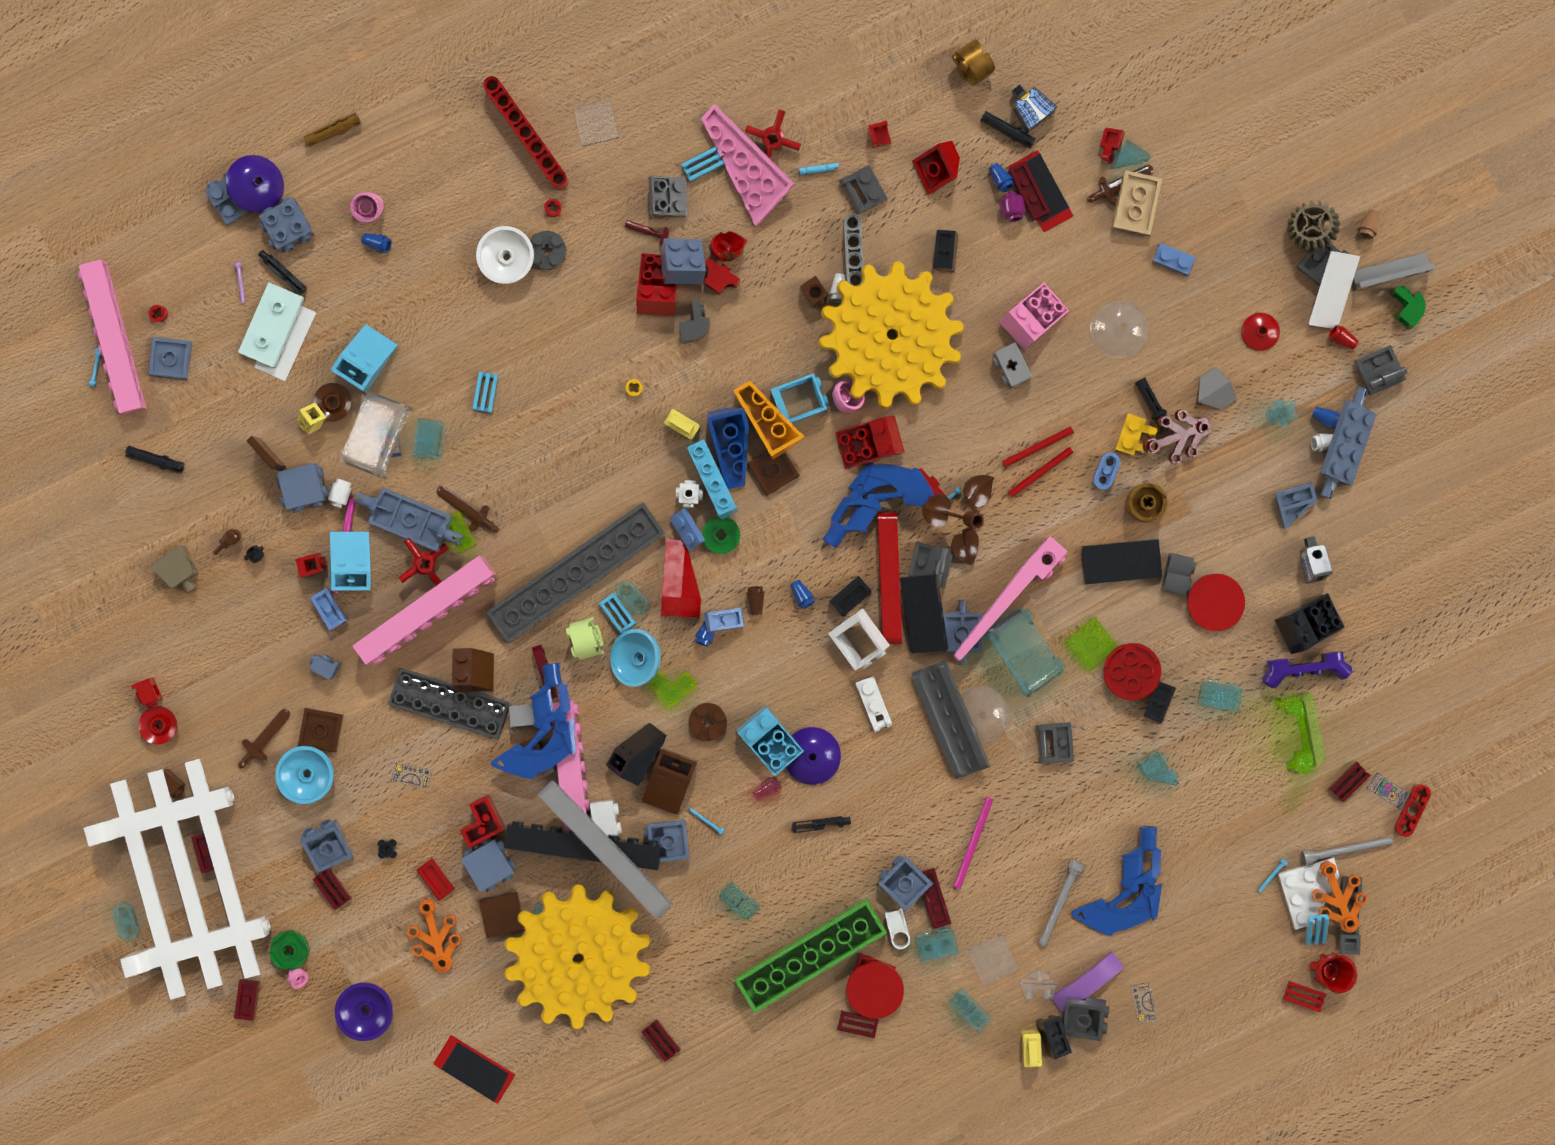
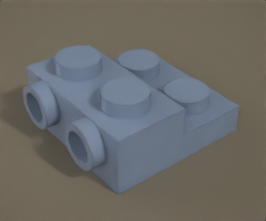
(220, 199)
(672, 837)
(326, 845)
(904, 882)

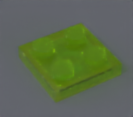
(1091, 643)

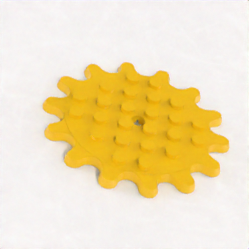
(862, 338)
(572, 929)

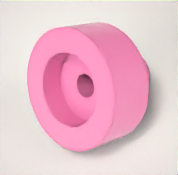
(297, 978)

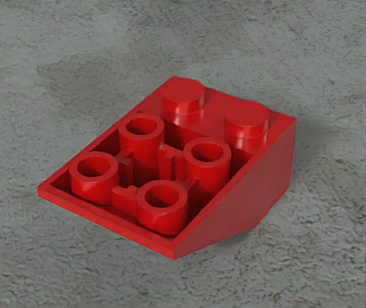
(652, 293)
(870, 442)

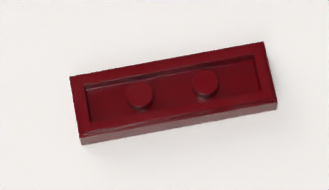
(1029, 190)
(935, 901)

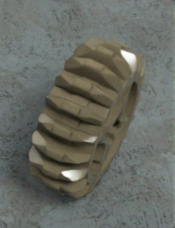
(1321, 238)

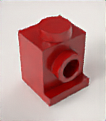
(304, 565)
(147, 692)

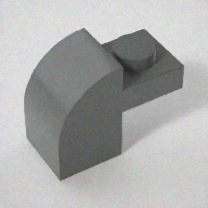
(695, 329)

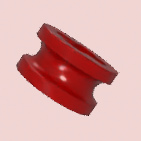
(548, 211)
(159, 319)

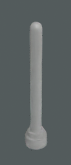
(1309, 857)
(1075, 868)

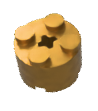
(973, 62)
(1157, 502)

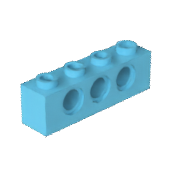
(712, 479)

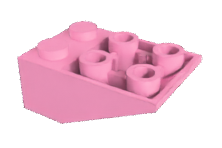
(1033, 316)

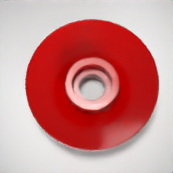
(1254, 338)
(148, 725)

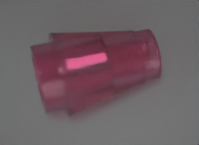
(768, 788)

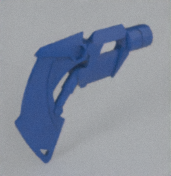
(908, 482)
(529, 762)
(1109, 918)

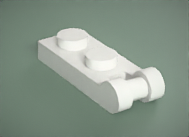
(873, 703)

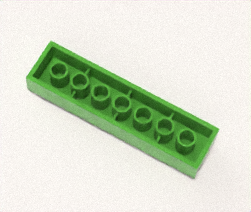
(810, 955)

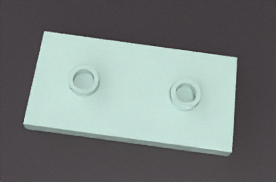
(271, 325)

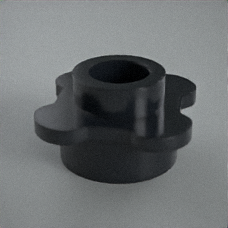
(254, 554)
(382, 848)

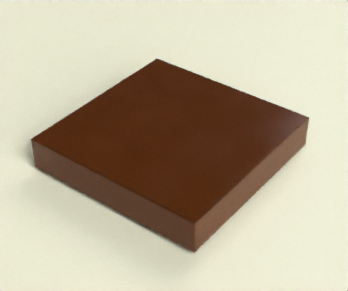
(266, 453)
(773, 473)
(320, 729)
(501, 914)

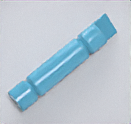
(818, 169)

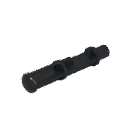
(283, 273)
(819, 824)

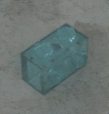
(936, 944)

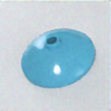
(627, 655)
(292, 779)

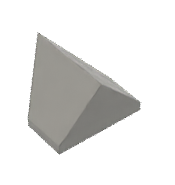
(1216, 390)

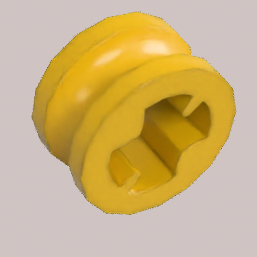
(634, 381)

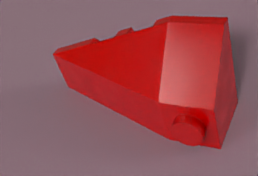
(680, 587)

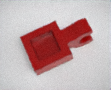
(1111, 141)

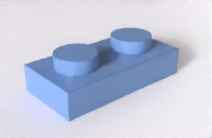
(1173, 259)
(687, 529)
(328, 609)
(724, 619)

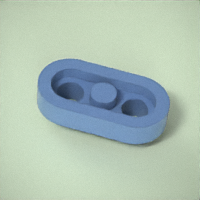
(1106, 471)

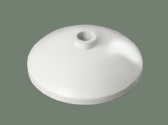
(496, 245)

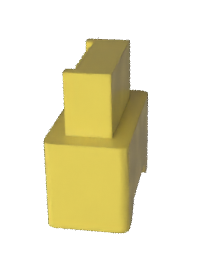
(682, 424)
(1031, 1048)

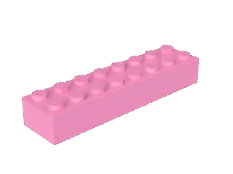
(424, 610)

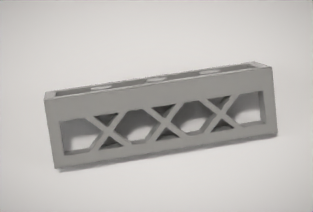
(1392, 271)

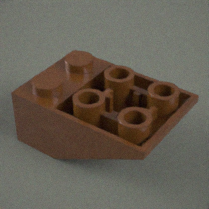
(669, 781)

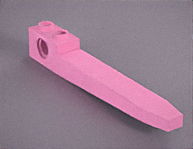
(1030, 569)

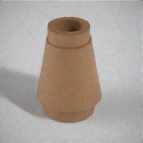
(1369, 225)

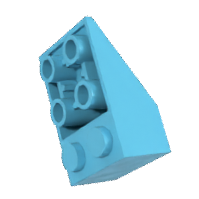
(364, 358)
(350, 561)
(769, 740)

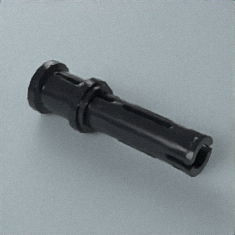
(1152, 403)

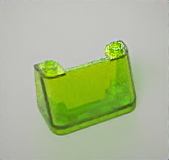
(1312, 755)

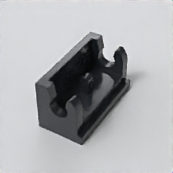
(945, 250)
(850, 596)
(1159, 702)
(1054, 1037)

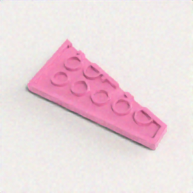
(751, 170)

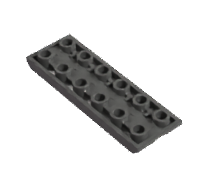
(440, 701)
(950, 719)

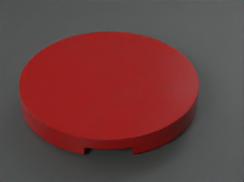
(1215, 602)
(1132, 671)
(875, 989)

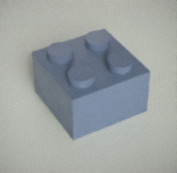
(682, 261)

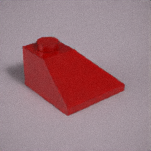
(937, 166)

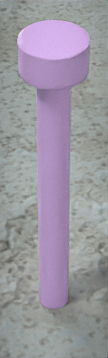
(238, 265)

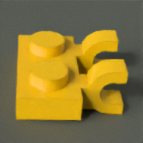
(1131, 434)

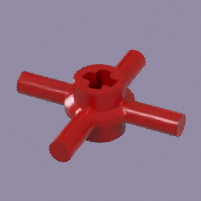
(779, 134)
(416, 562)

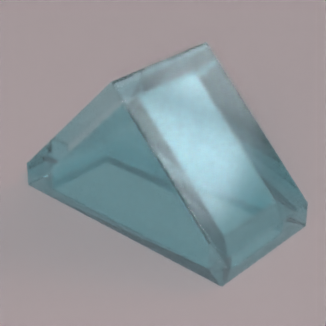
(1129, 155)
(739, 901)

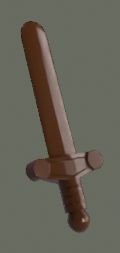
(1108, 190)
(478, 517)
(255, 749)

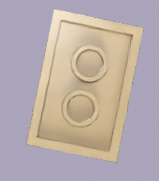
(1137, 203)

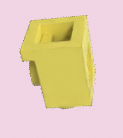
(307, 421)

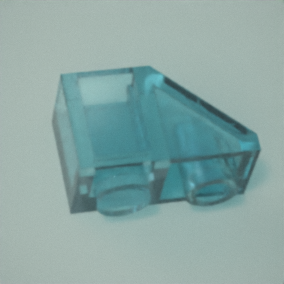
(1156, 769)
(970, 1010)

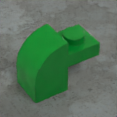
(1413, 306)

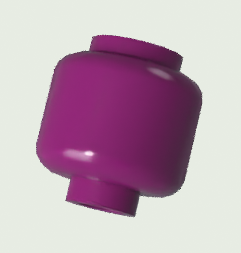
(1012, 207)

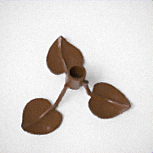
(937, 508)

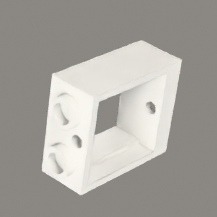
(848, 649)

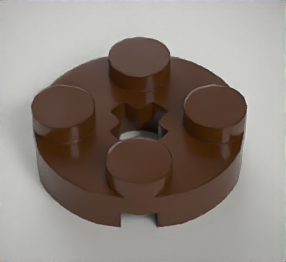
(713, 731)

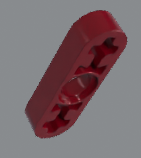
(541, 659)

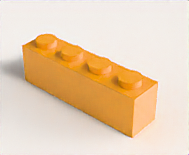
(770, 424)

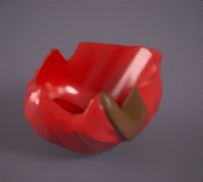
(727, 246)

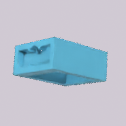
(816, 383)

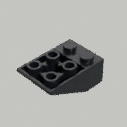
(1309, 624)
(636, 754)

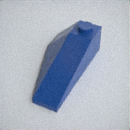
(730, 437)

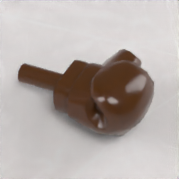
(229, 538)

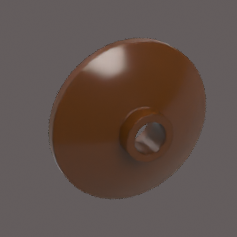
(329, 392)

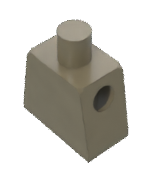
(177, 569)

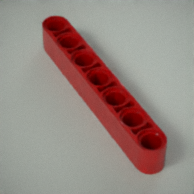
(521, 125)
(889, 577)

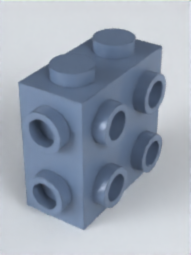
(286, 225)
(302, 487)
(489, 864)

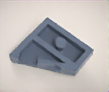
(1294, 502)

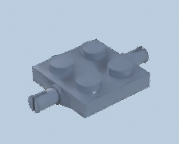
(958, 627)

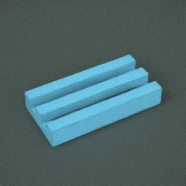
(712, 151)
(485, 391)
(608, 599)
(1324, 929)

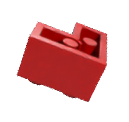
(488, 822)

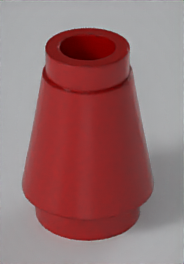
(1343, 337)

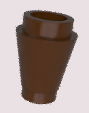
(755, 599)

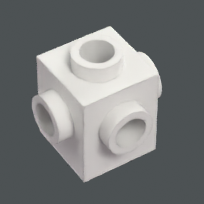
(697, 495)

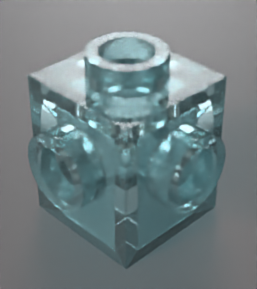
(1287, 410)

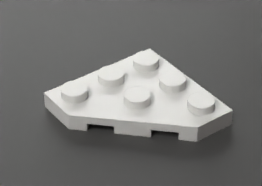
(1297, 889)

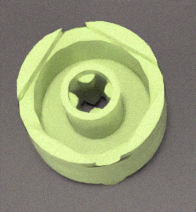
(585, 639)

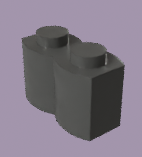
(1178, 574)

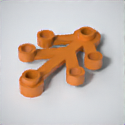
(1340, 900)
(436, 939)

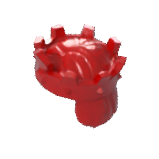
(1335, 972)

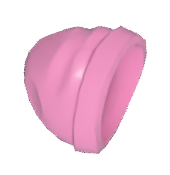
(366, 207)
(843, 399)

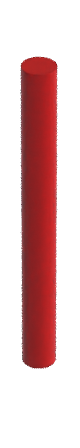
(1038, 446)
(1040, 472)

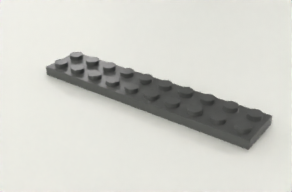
(575, 572)

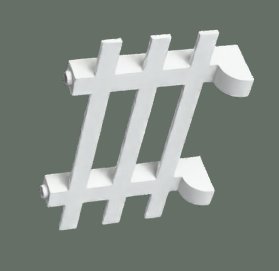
(203, 942)

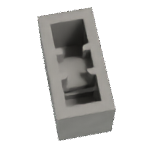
(1013, 355)

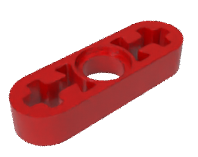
(1404, 812)

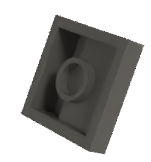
(1086, 1018)

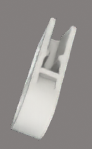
(897, 923)

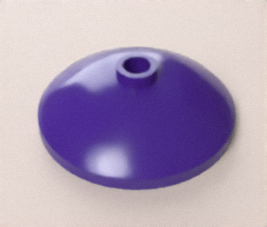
(243, 188)
(827, 756)
(354, 1020)

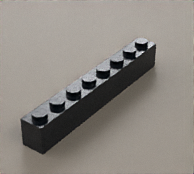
(568, 844)

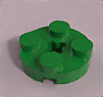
(712, 541)
(300, 950)

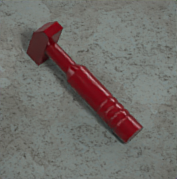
(647, 230)

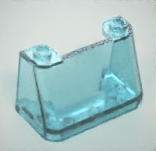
(1025, 651)

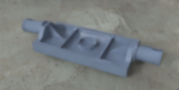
(1347, 443)
(409, 519)

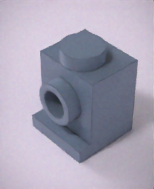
(324, 666)

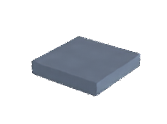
(170, 358)

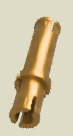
(337, 127)

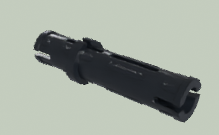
(1008, 130)
(162, 462)

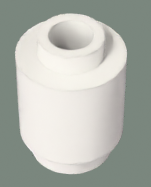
(339, 493)

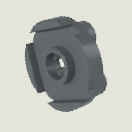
(554, 258)

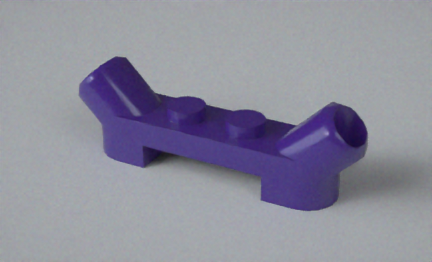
(1331, 661)

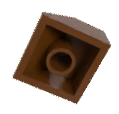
(472, 670)

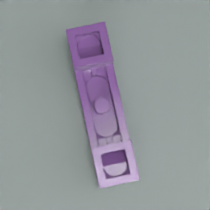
(1090, 981)

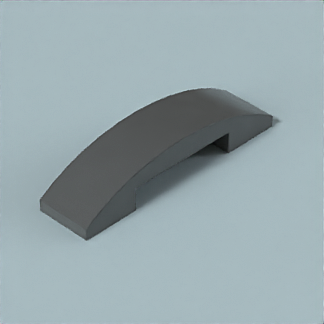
(1349, 942)

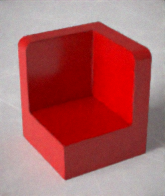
(879, 134)

